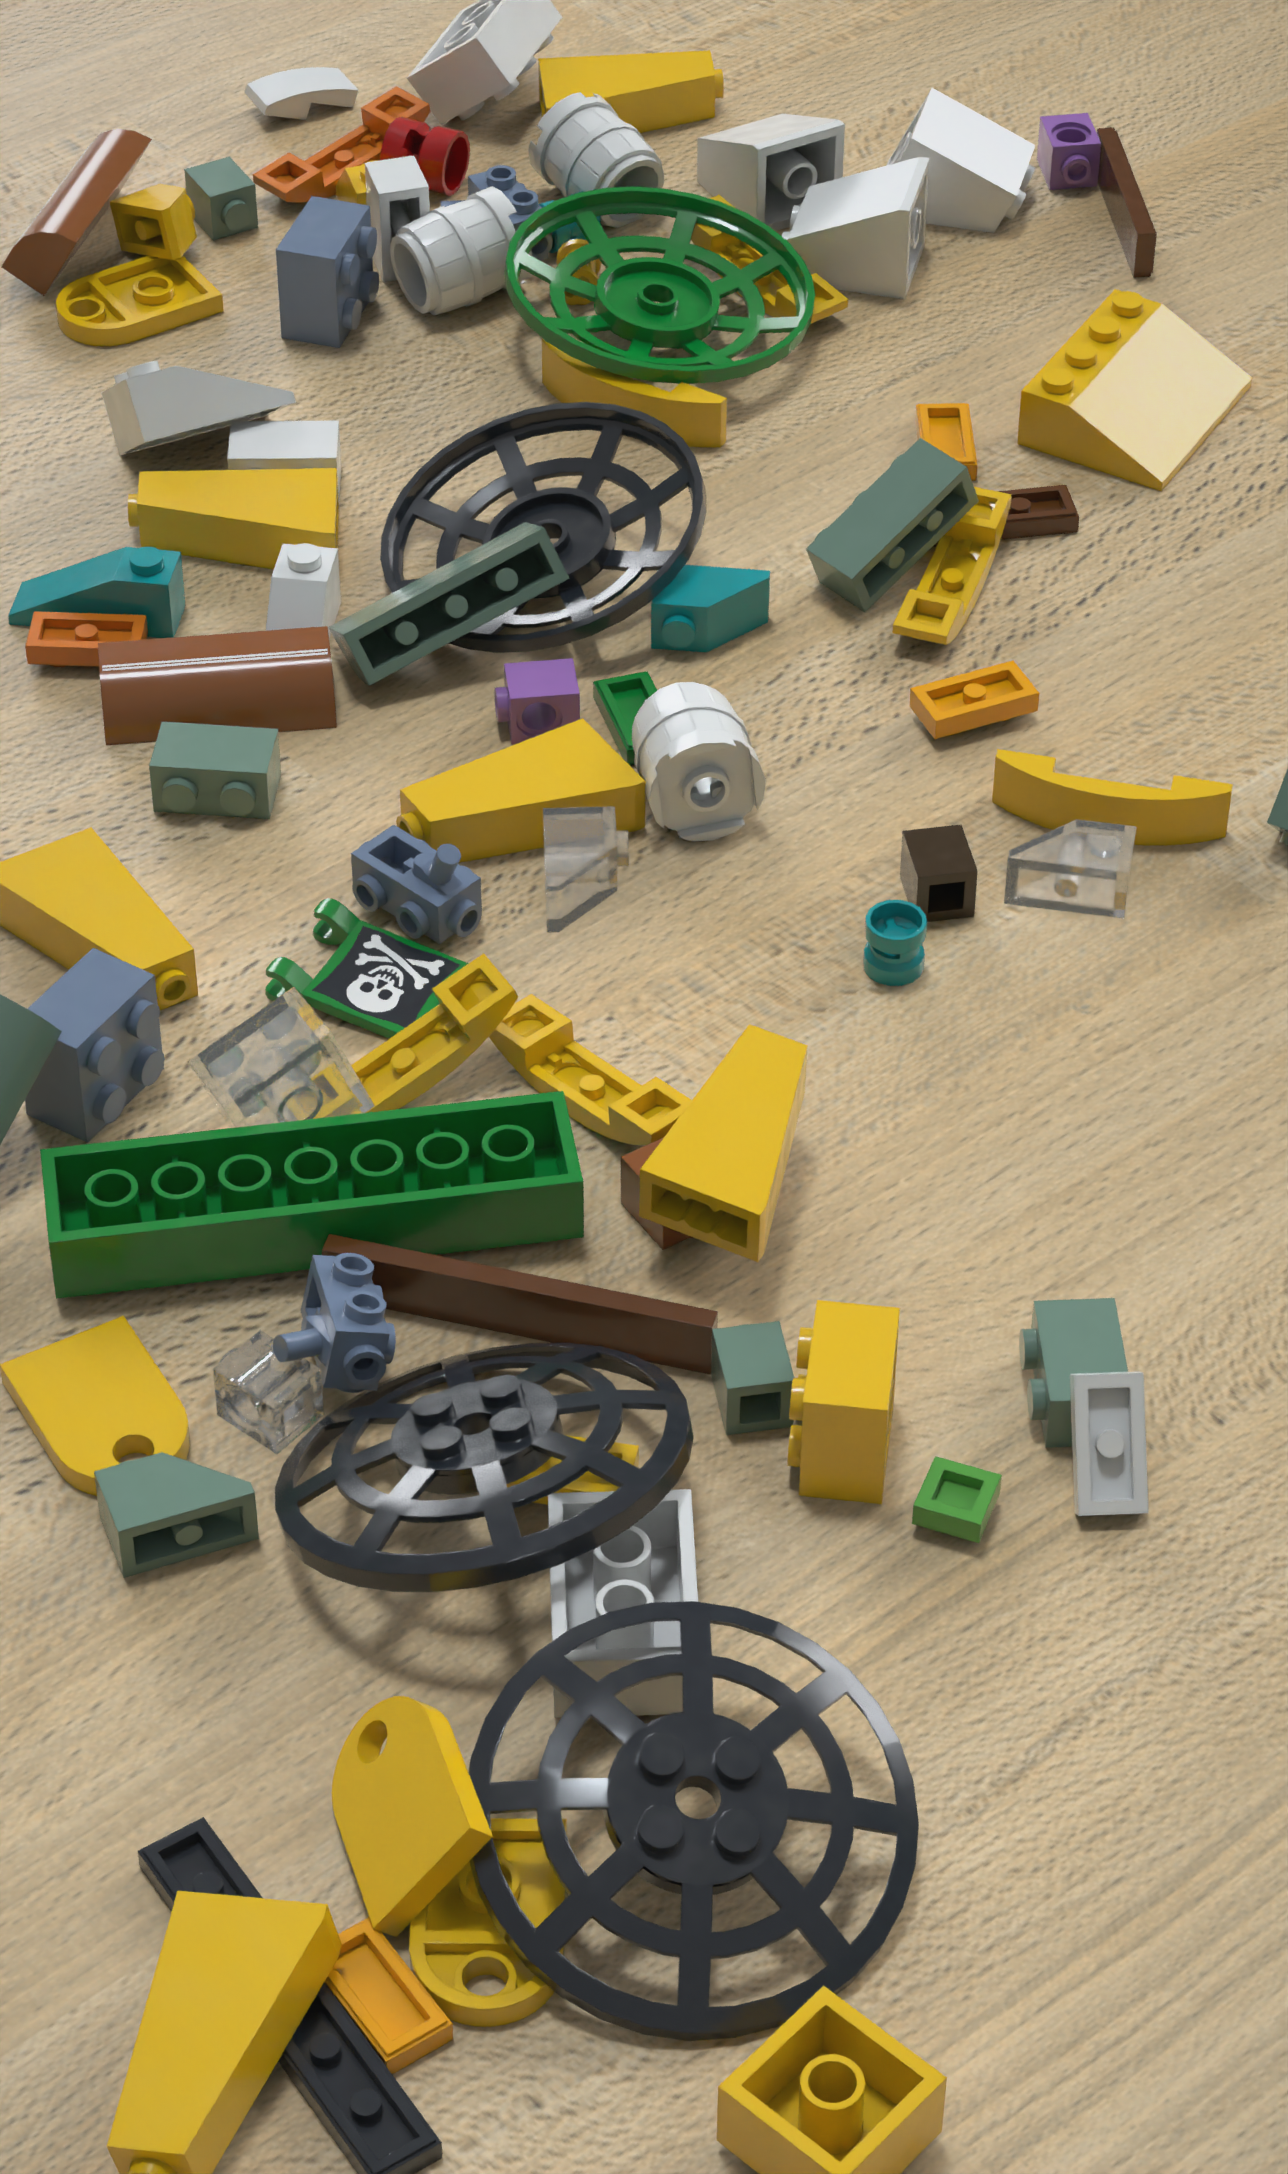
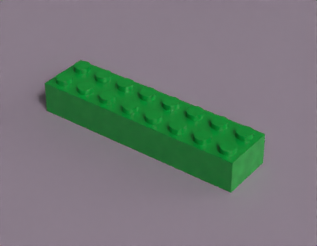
(275, 1192)

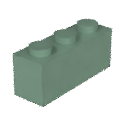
(892, 524)

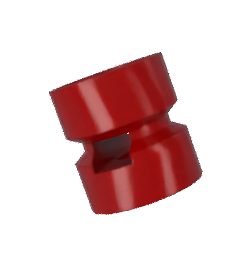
(439, 151)

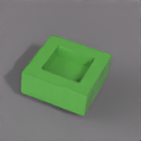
(956, 1499)

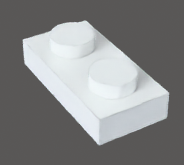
(1109, 1443)

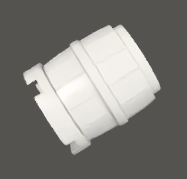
(593, 149)
(455, 253)
(696, 762)

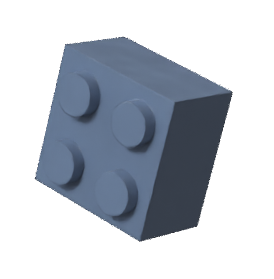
(326, 271)
(105, 1046)

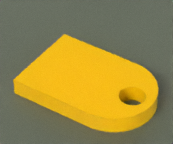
(135, 301)
(97, 1402)
(407, 1812)
(458, 1940)

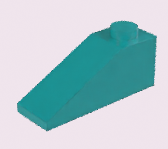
(114, 583)

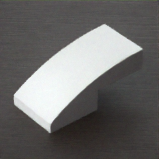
(293, 91)

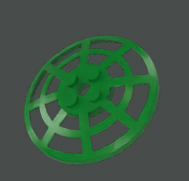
(632, 287)

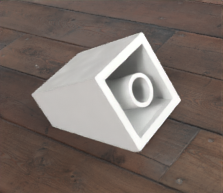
(771, 163)
(973, 164)
(865, 228)

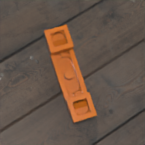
(318, 175)

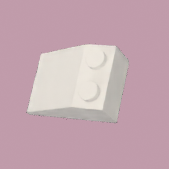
(179, 402)

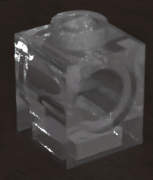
(267, 1396)

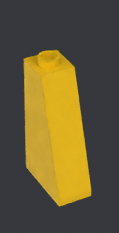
(643, 88)
(236, 512)
(500, 798)
(83, 898)
(730, 1147)
(215, 2024)

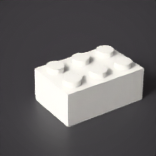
(483, 55)
(635, 1568)

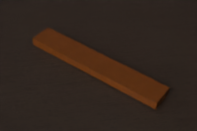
(536, 1305)

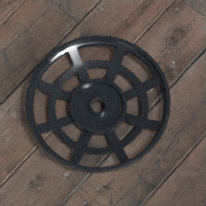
(566, 513)
(480, 1441)
(684, 1852)

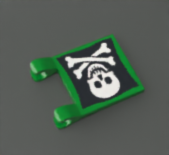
(370, 978)

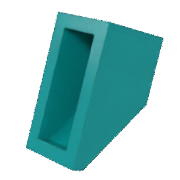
(709, 607)

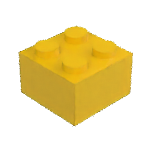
(844, 1401)
(830, 2097)

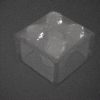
(280, 1068)

